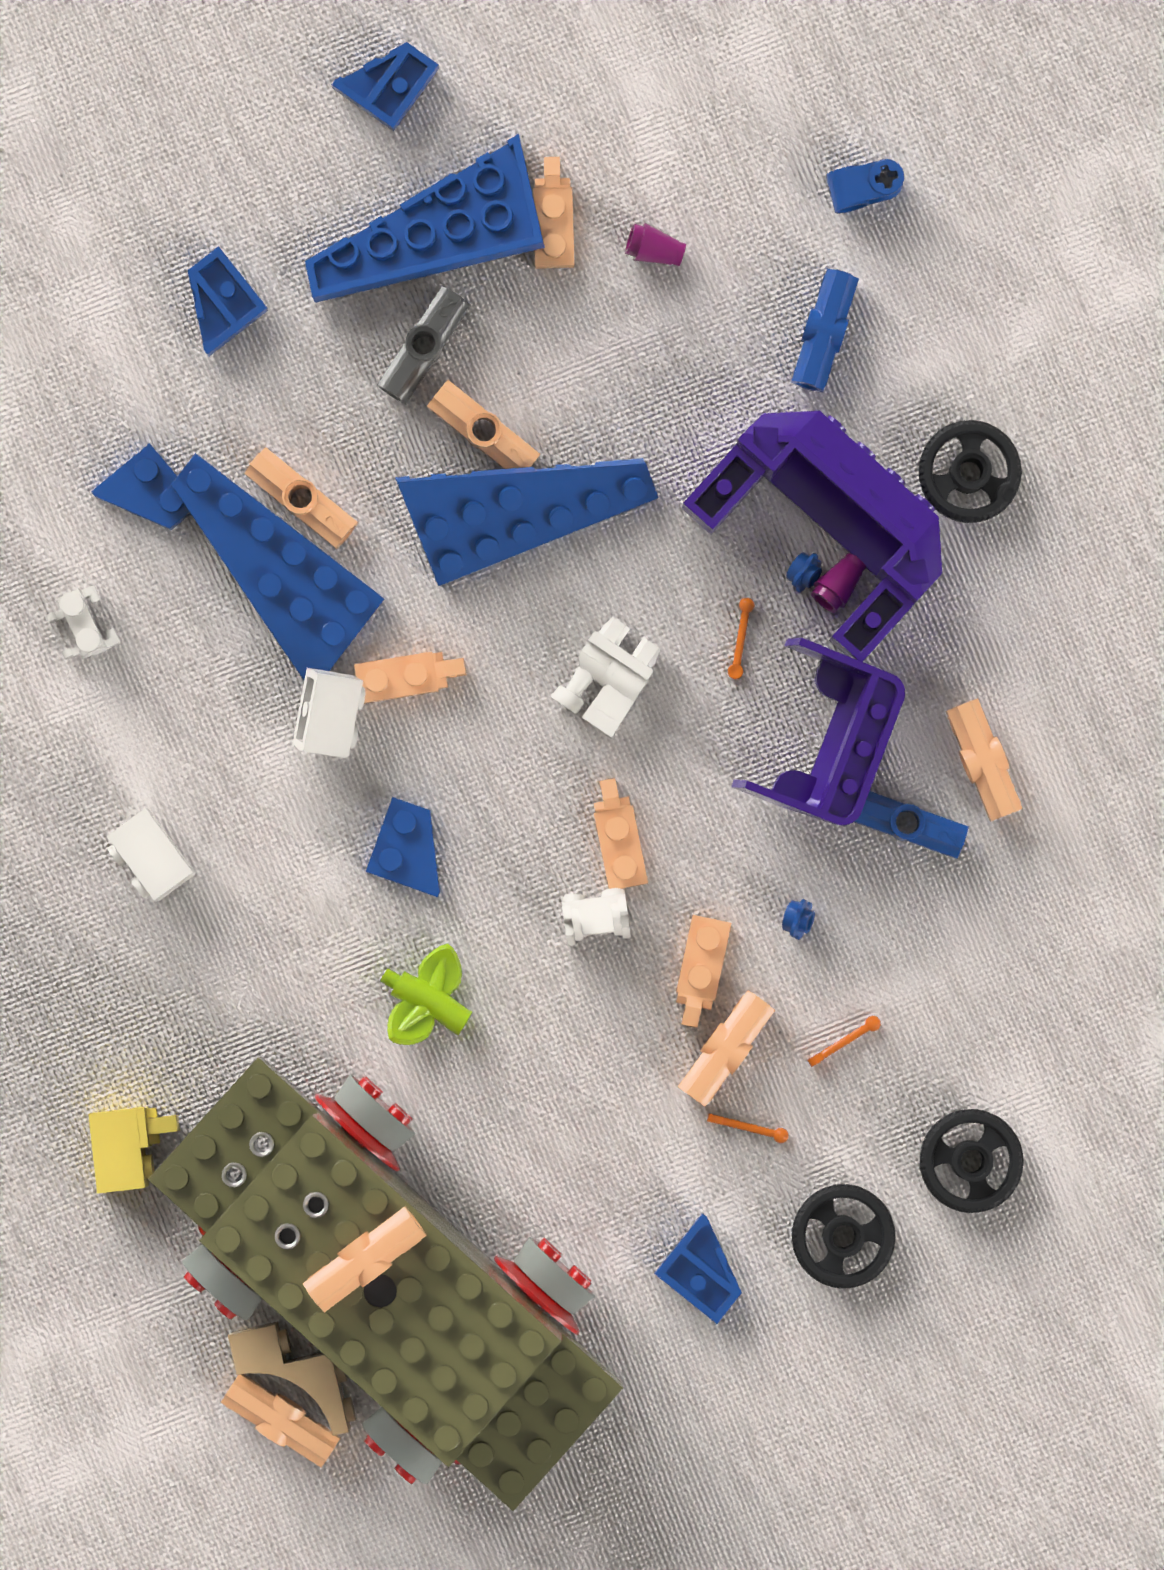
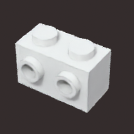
(328, 713)
(150, 856)

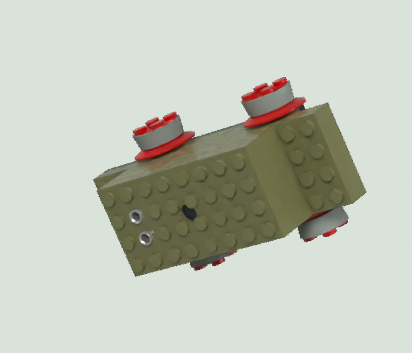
(444, 1339)

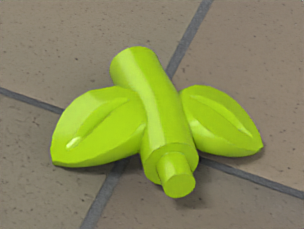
(426, 998)

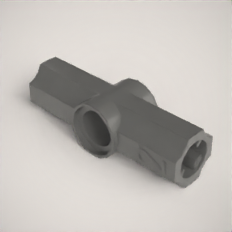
(436, 323)

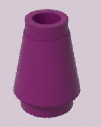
(654, 246)
(838, 583)

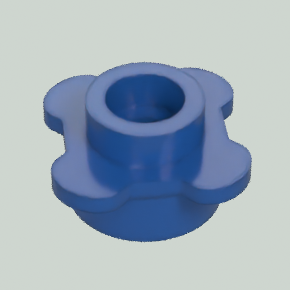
(804, 571)
(798, 918)

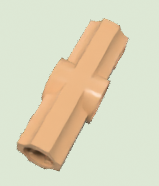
(462, 412)
(282, 481)
(984, 759)
(726, 1048)
(364, 1259)
(280, 1419)

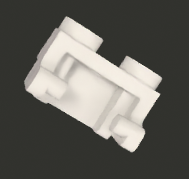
(82, 624)
(595, 915)

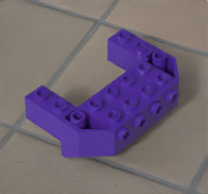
(846, 497)

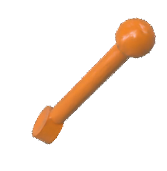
(735, 670)
(871, 1024)
(780, 1134)

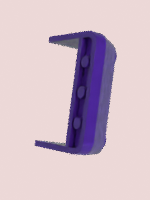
(853, 742)

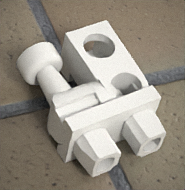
(614, 669)

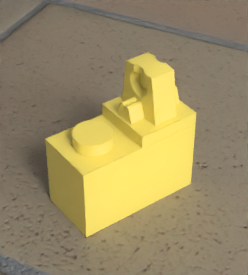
(120, 1145)

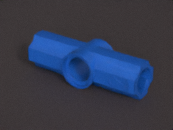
(825, 330)
(931, 831)

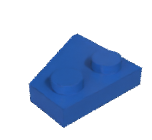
(389, 84)
(222, 300)
(145, 489)
(406, 848)
(701, 1271)

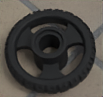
(1000, 490)
(981, 1195)
(878, 1230)

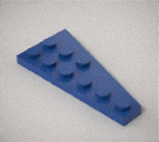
(448, 226)
(504, 512)
(293, 585)

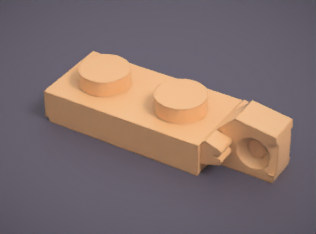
(555, 215)
(407, 675)
(619, 838)
(701, 966)

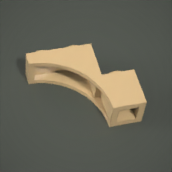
(265, 1350)

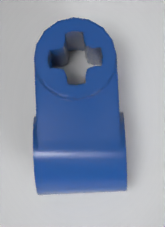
(857, 187)

